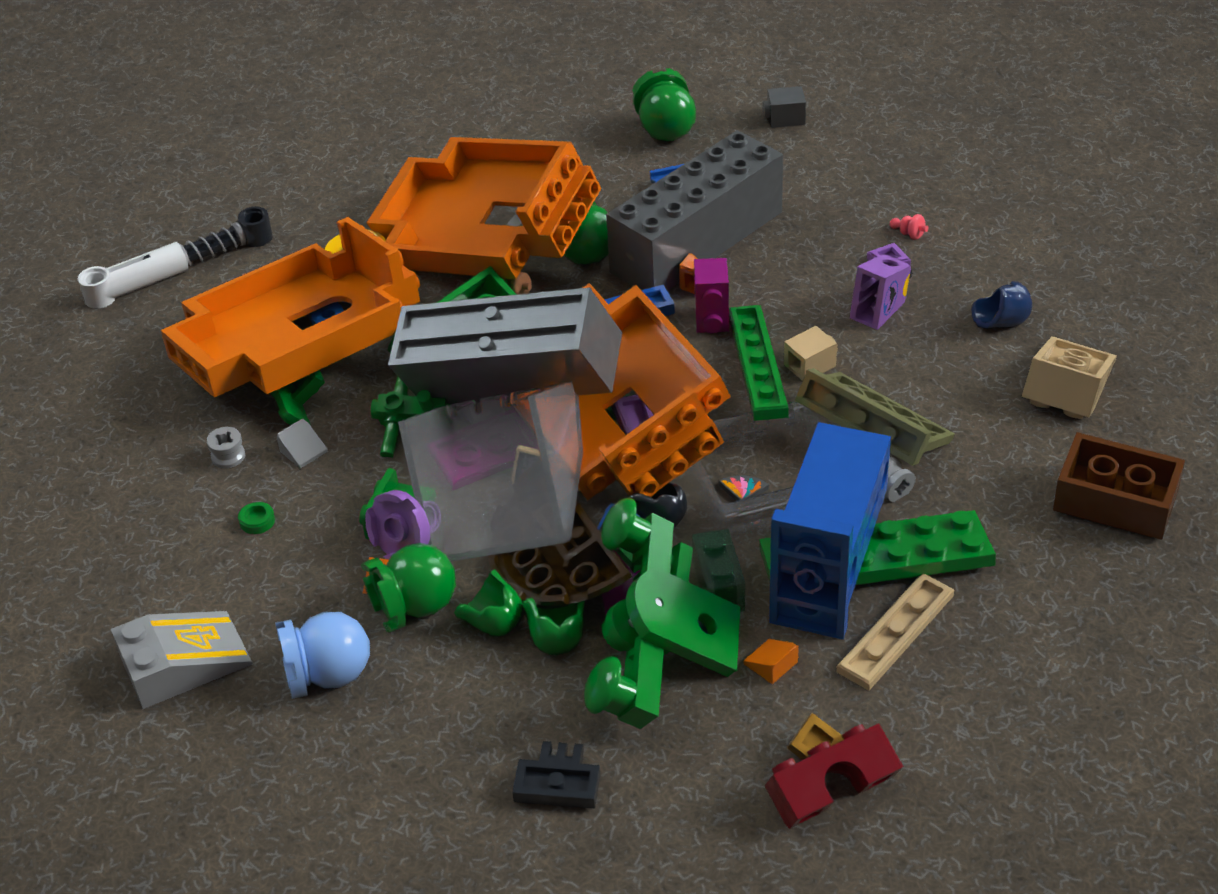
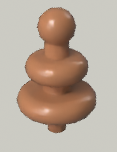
(521, 285)

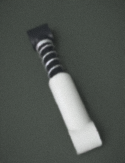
(103, 285)

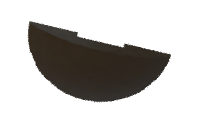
(563, 571)

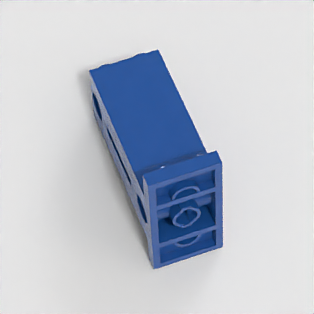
(827, 529)

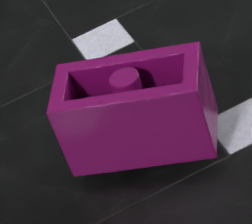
(711, 295)

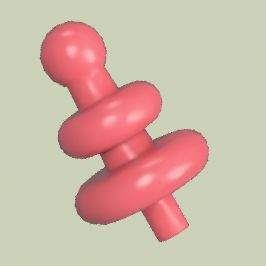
(910, 225)

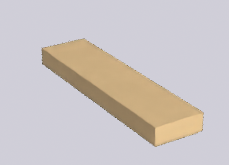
(895, 631)

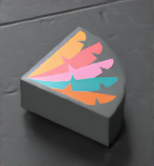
(743, 486)

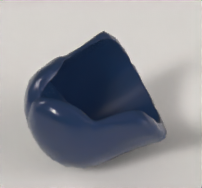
(1013, 306)

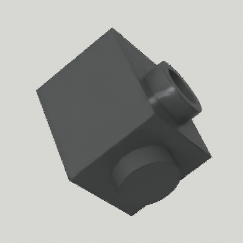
(785, 107)

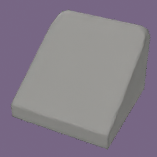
(300, 443)

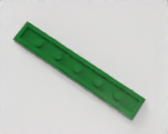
(758, 363)

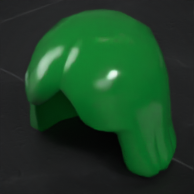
(494, 608)
(555, 629)

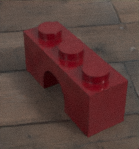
(862, 757)

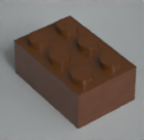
(1118, 485)

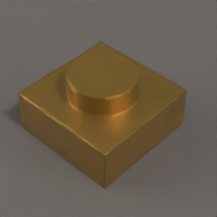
(811, 734)

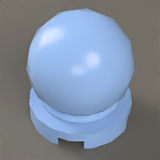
(325, 651)

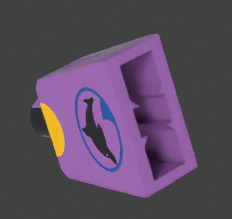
(883, 282)

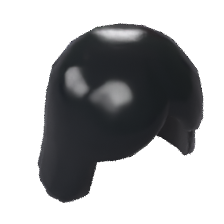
(668, 503)

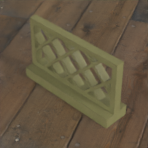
(865, 409)

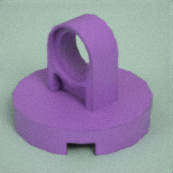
(396, 522)

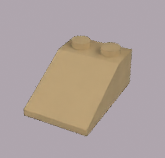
(1068, 377)

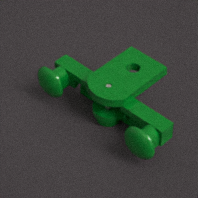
(655, 616)

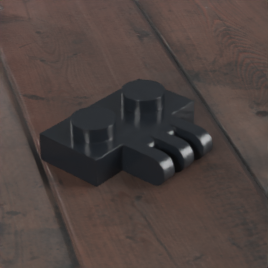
(557, 778)

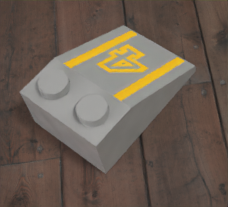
(178, 652)

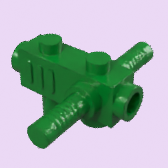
(398, 406)

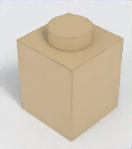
(809, 351)

